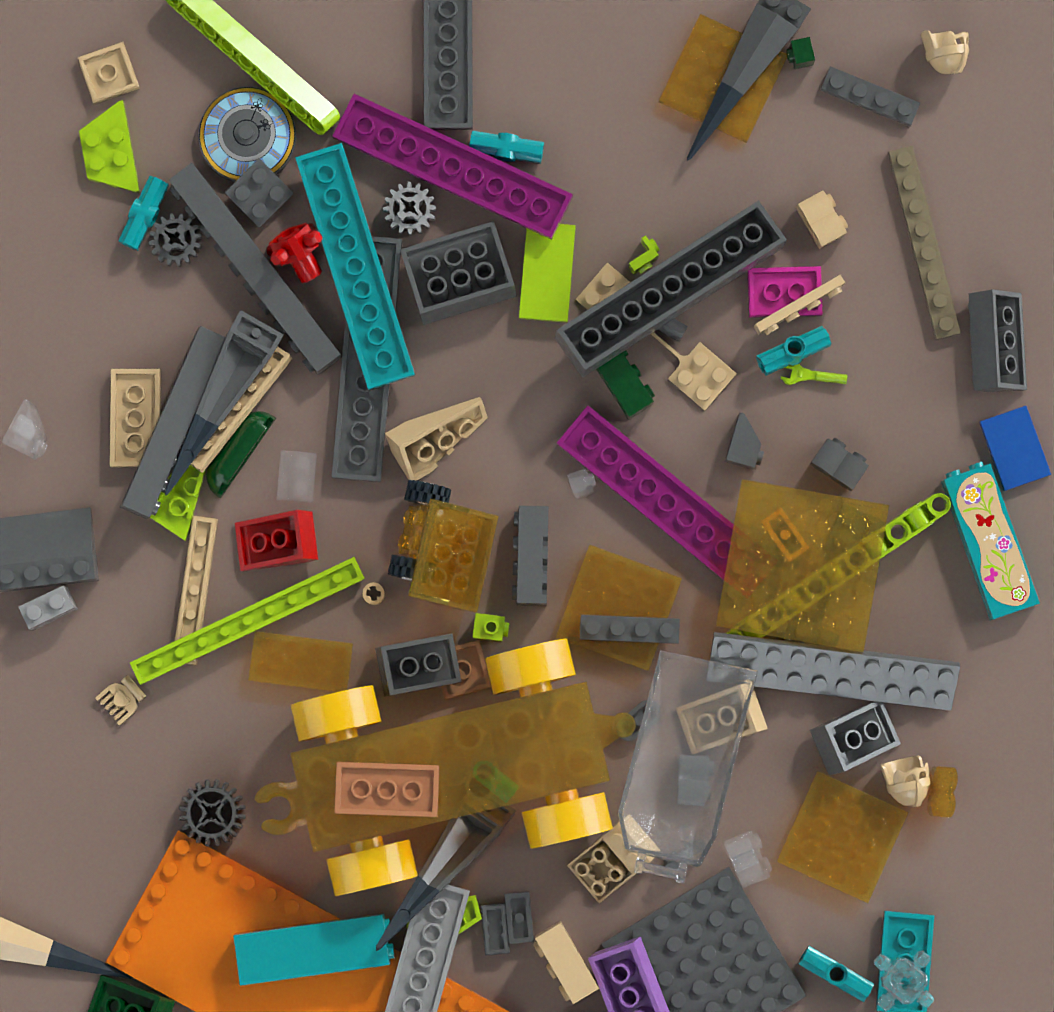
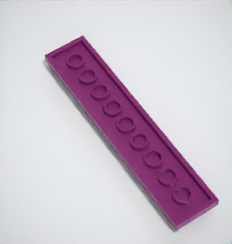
(452, 166)
(650, 489)

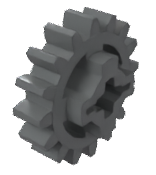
(169, 248)

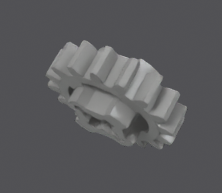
(417, 201)

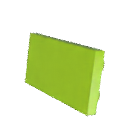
(547, 275)

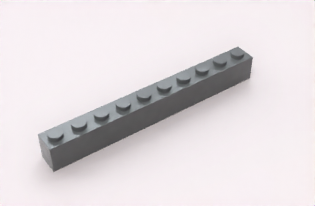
(255, 269)

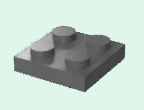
(259, 192)

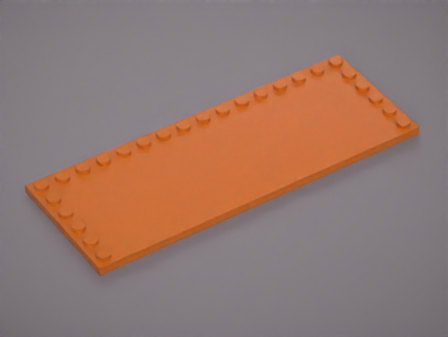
(186, 946)

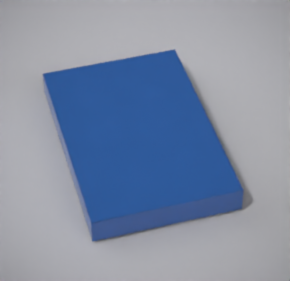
(1015, 448)

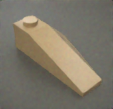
(426, 439)

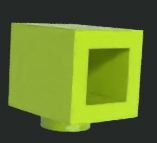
(490, 627)

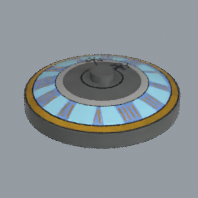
(246, 127)

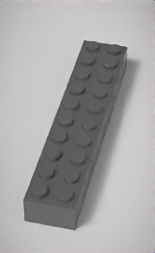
(670, 289)

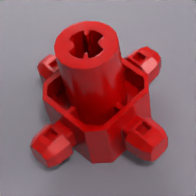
(296, 247)

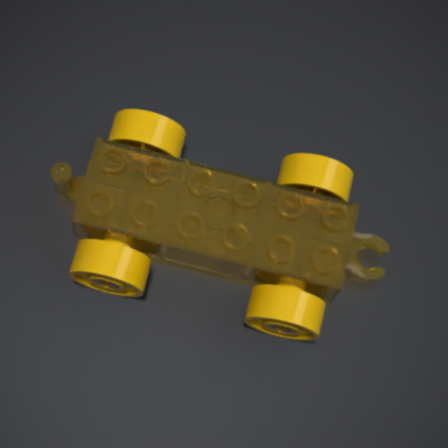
(485, 758)

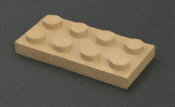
(133, 413)

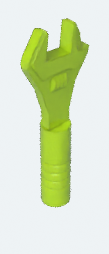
(802, 374)

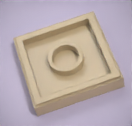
(108, 73)

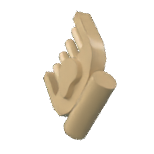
(124, 697)

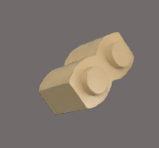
(822, 219)

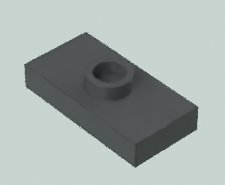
(495, 929)

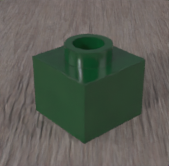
(801, 53)

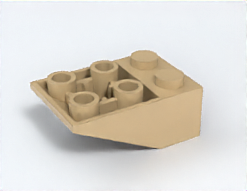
(605, 864)

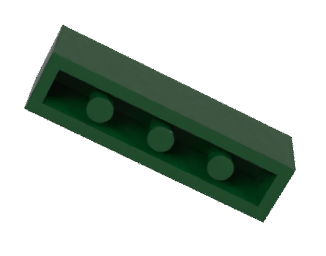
(625, 385)

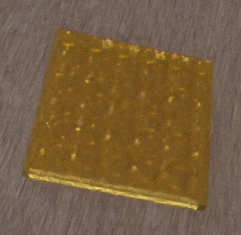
(802, 565)

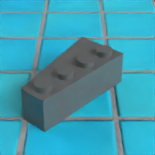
(532, 556)

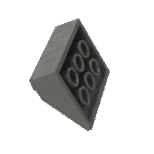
(458, 273)
(47, 550)

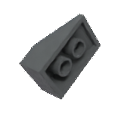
(418, 664)
(855, 737)

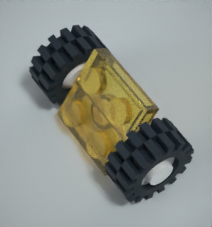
(414, 520)

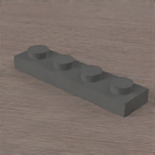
(870, 96)
(629, 629)

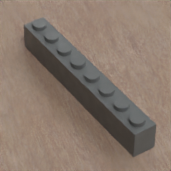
(172, 425)

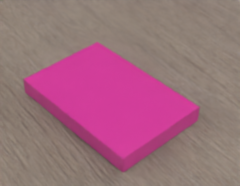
(779, 286)

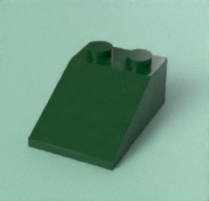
(122, 997)

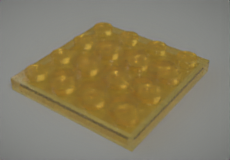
(702, 70)
(618, 588)
(842, 837)

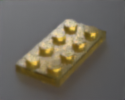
(300, 662)

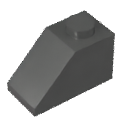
(744, 445)

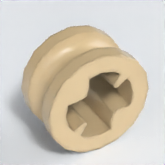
(379, 588)

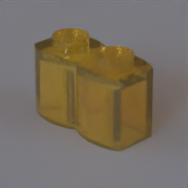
(943, 784)

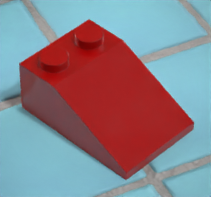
(276, 540)

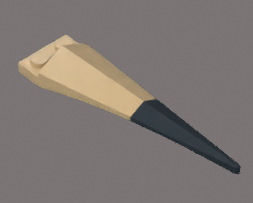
(29, 947)

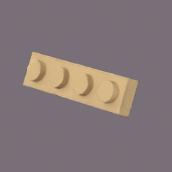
(791, 311)

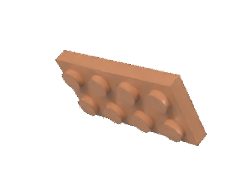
(387, 789)

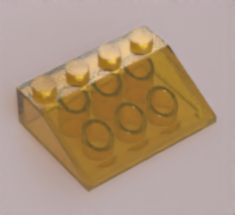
(453, 556)

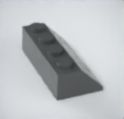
(997, 341)

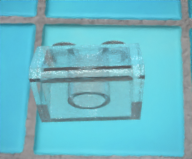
(27, 432)

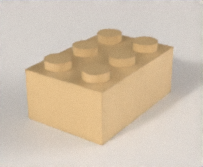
(565, 963)

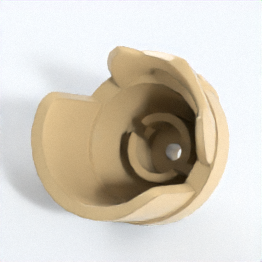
(944, 52)
(907, 780)

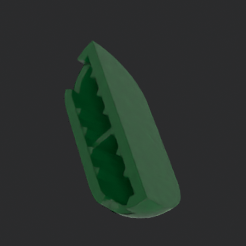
(237, 451)

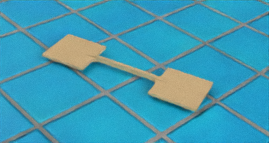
(699, 374)

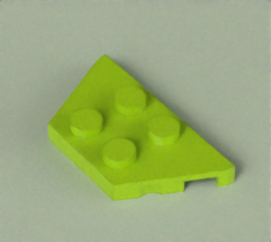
(109, 150)

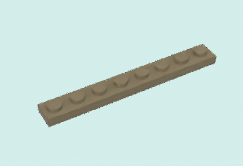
(924, 242)

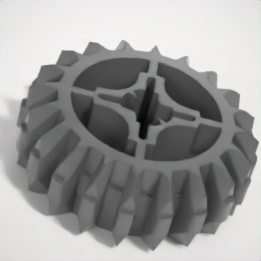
(196, 797)

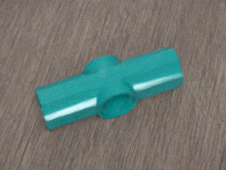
(507, 147)
(143, 213)
(780, 357)
(849, 982)

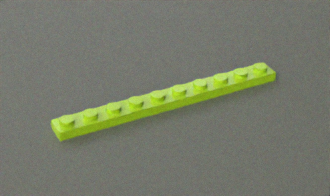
(247, 620)

